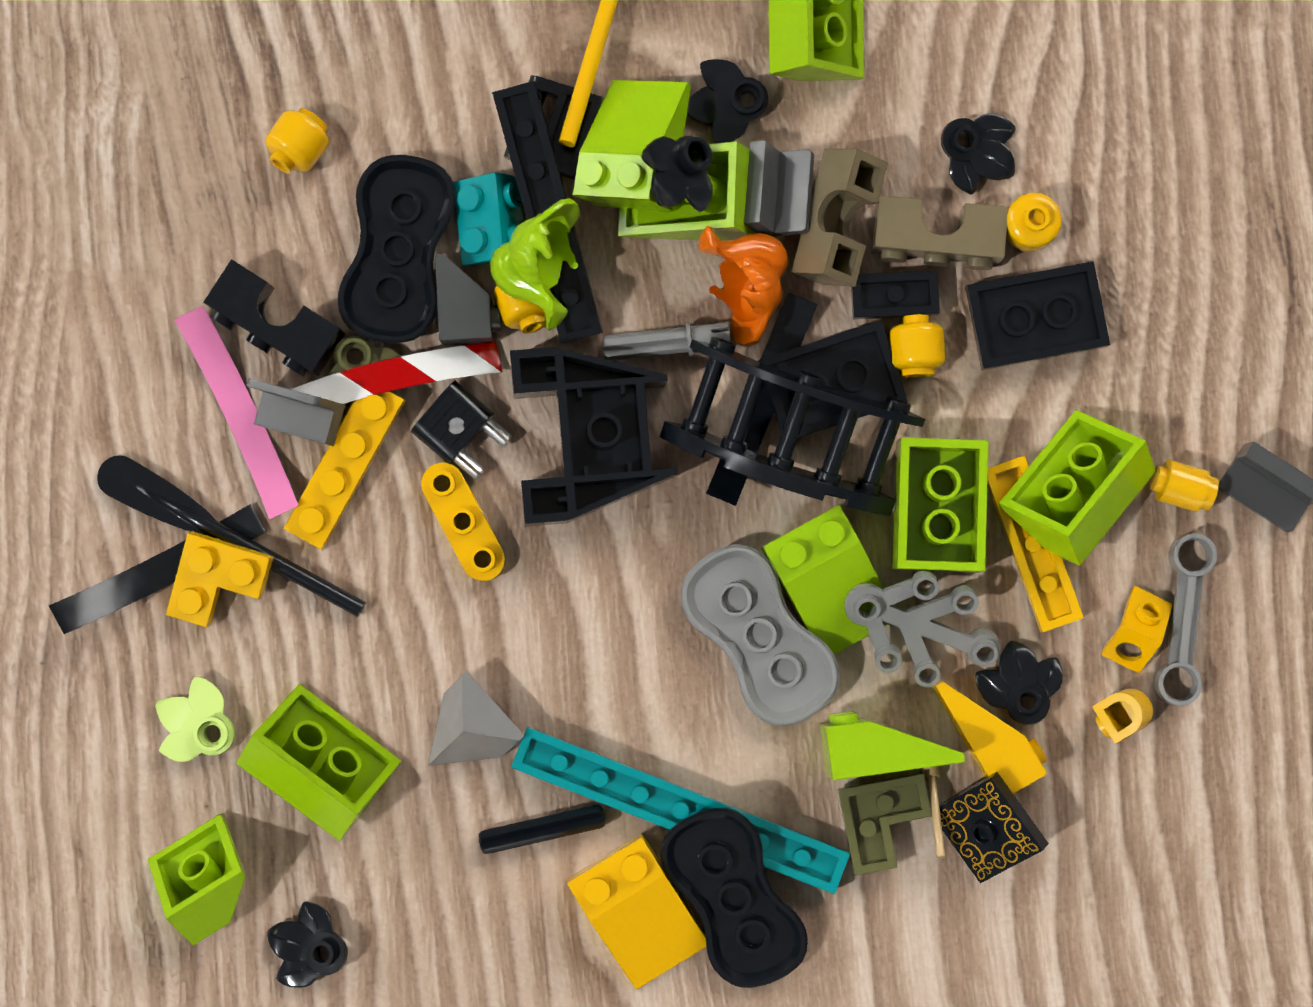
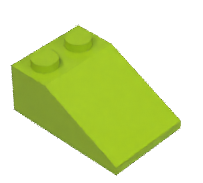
(628, 120)
(724, 213)
(817, 571)
(868, 748)

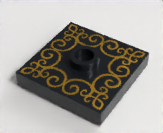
(990, 828)

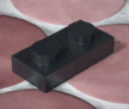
(895, 295)

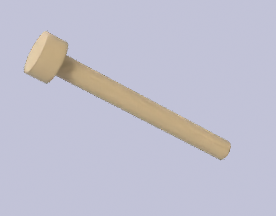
(931, 775)

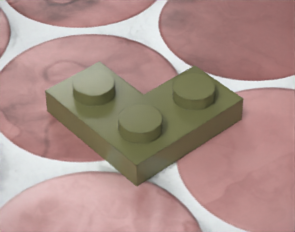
(871, 809)

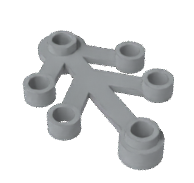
(918, 623)

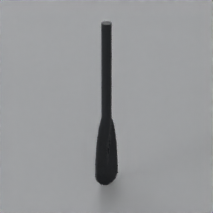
(160, 499)

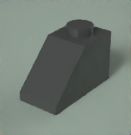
(463, 307)

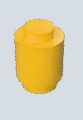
(1184, 486)

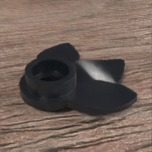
(720, 103)
(985, 153)
(680, 171)
(1020, 677)
(300, 946)

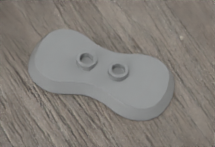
(778, 663)

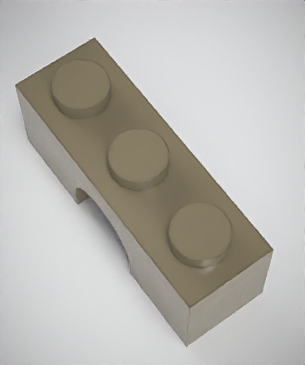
(841, 187)
(902, 234)

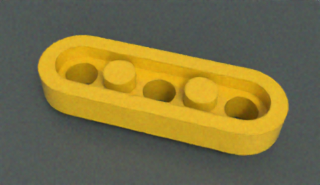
(477, 536)

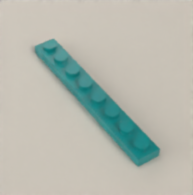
(669, 803)

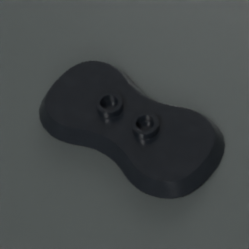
(391, 282)
(720, 869)

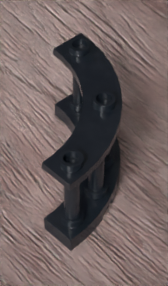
(779, 467)

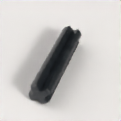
(541, 829)

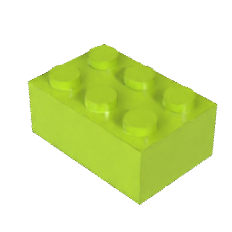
(940, 505)

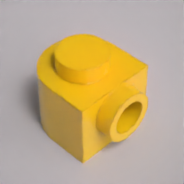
(1123, 714)

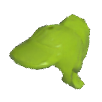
(534, 259)

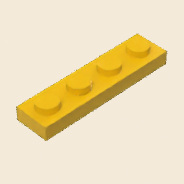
(343, 467)
(1040, 570)

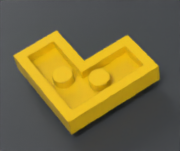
(206, 568)

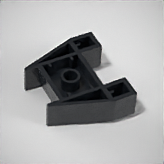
(600, 432)

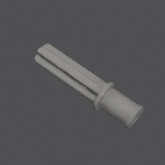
(661, 341)

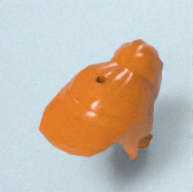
(749, 279)

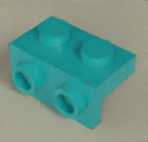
(486, 215)

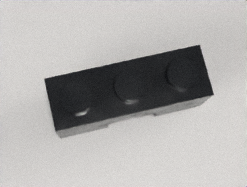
(241, 299)

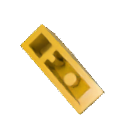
(993, 742)

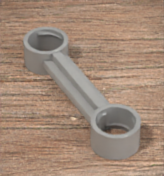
(1185, 619)

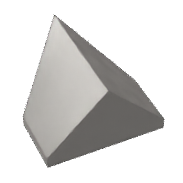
(471, 726)

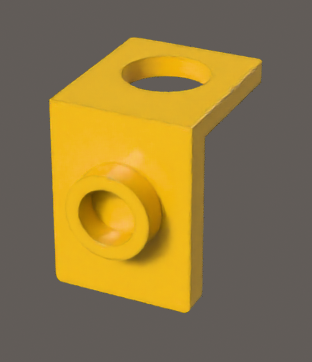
(1141, 625)

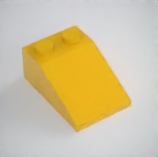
(637, 911)

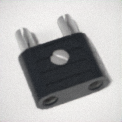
(454, 423)

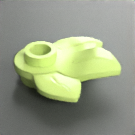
(189, 720)

